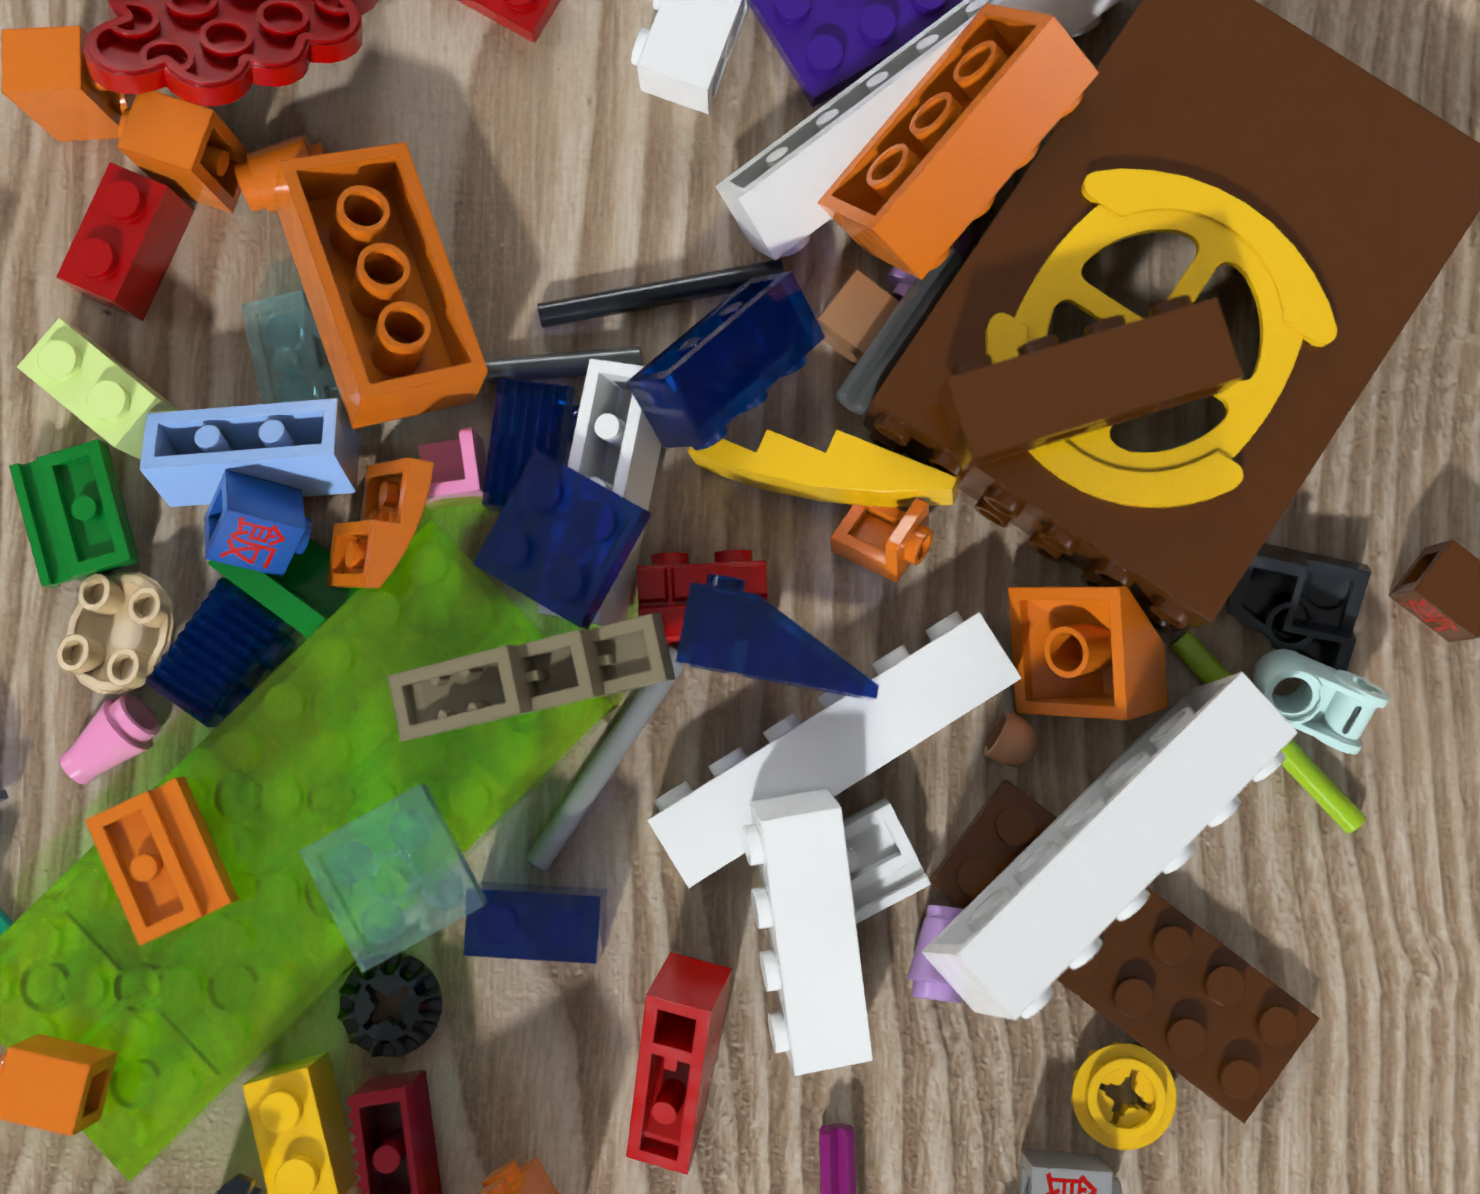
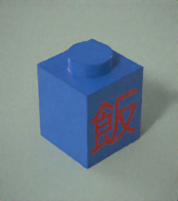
(255, 524)

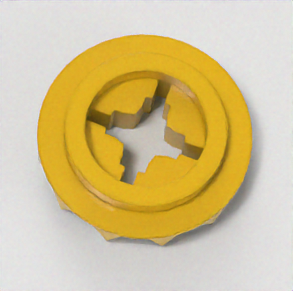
(1133, 1124)

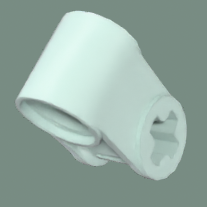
(1327, 703)

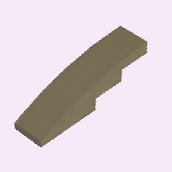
(530, 677)

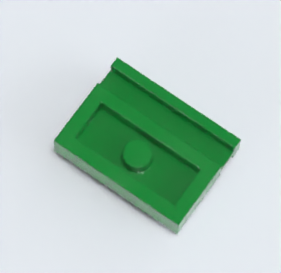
(74, 514)

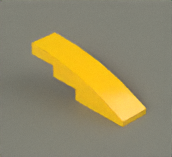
(846, 474)

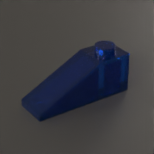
(752, 639)

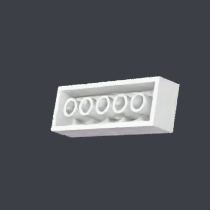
(1110, 848)

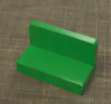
(299, 595)

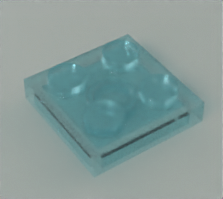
(393, 877)

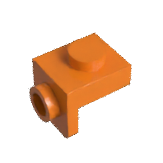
(884, 537)

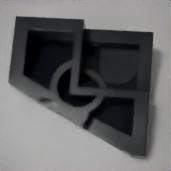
(1302, 602)

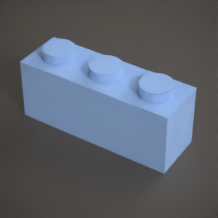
(283, 442)

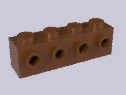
(1088, 381)

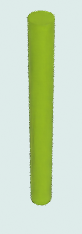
(1297, 762)

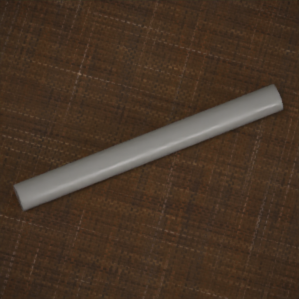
(600, 770)

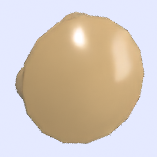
(117, 632)

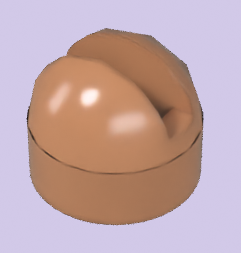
(1011, 740)

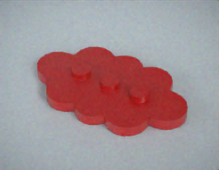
(219, 47)

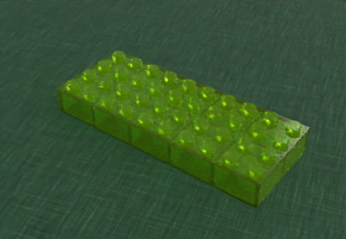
(269, 780)

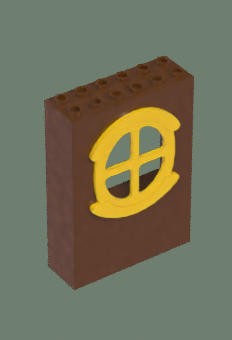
(1270, 163)

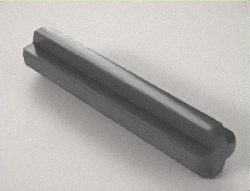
(896, 335)

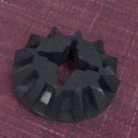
(419, 1009)

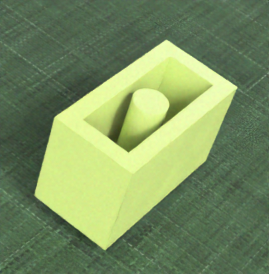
(94, 386)

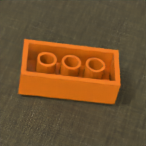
(959, 137)
(378, 283)

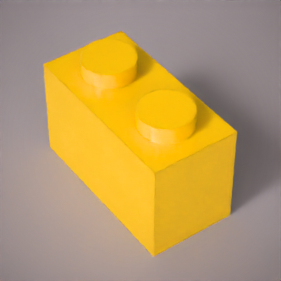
(301, 1128)

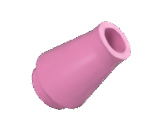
(111, 737)

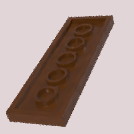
(1154, 972)

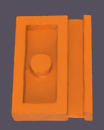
(161, 860)

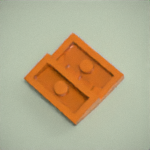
(391, 509)

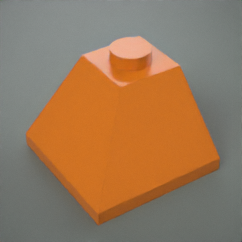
(1085, 653)

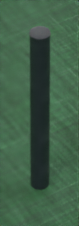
(652, 294)

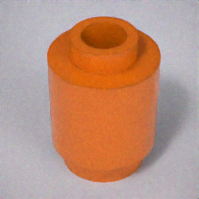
(259, 172)

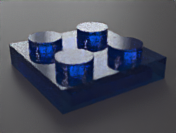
(561, 539)

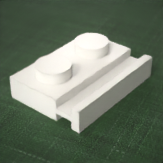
(880, 860)

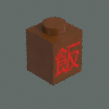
(1443, 591)

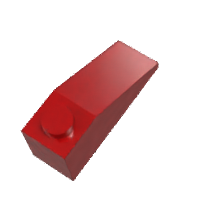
(677, 1060)

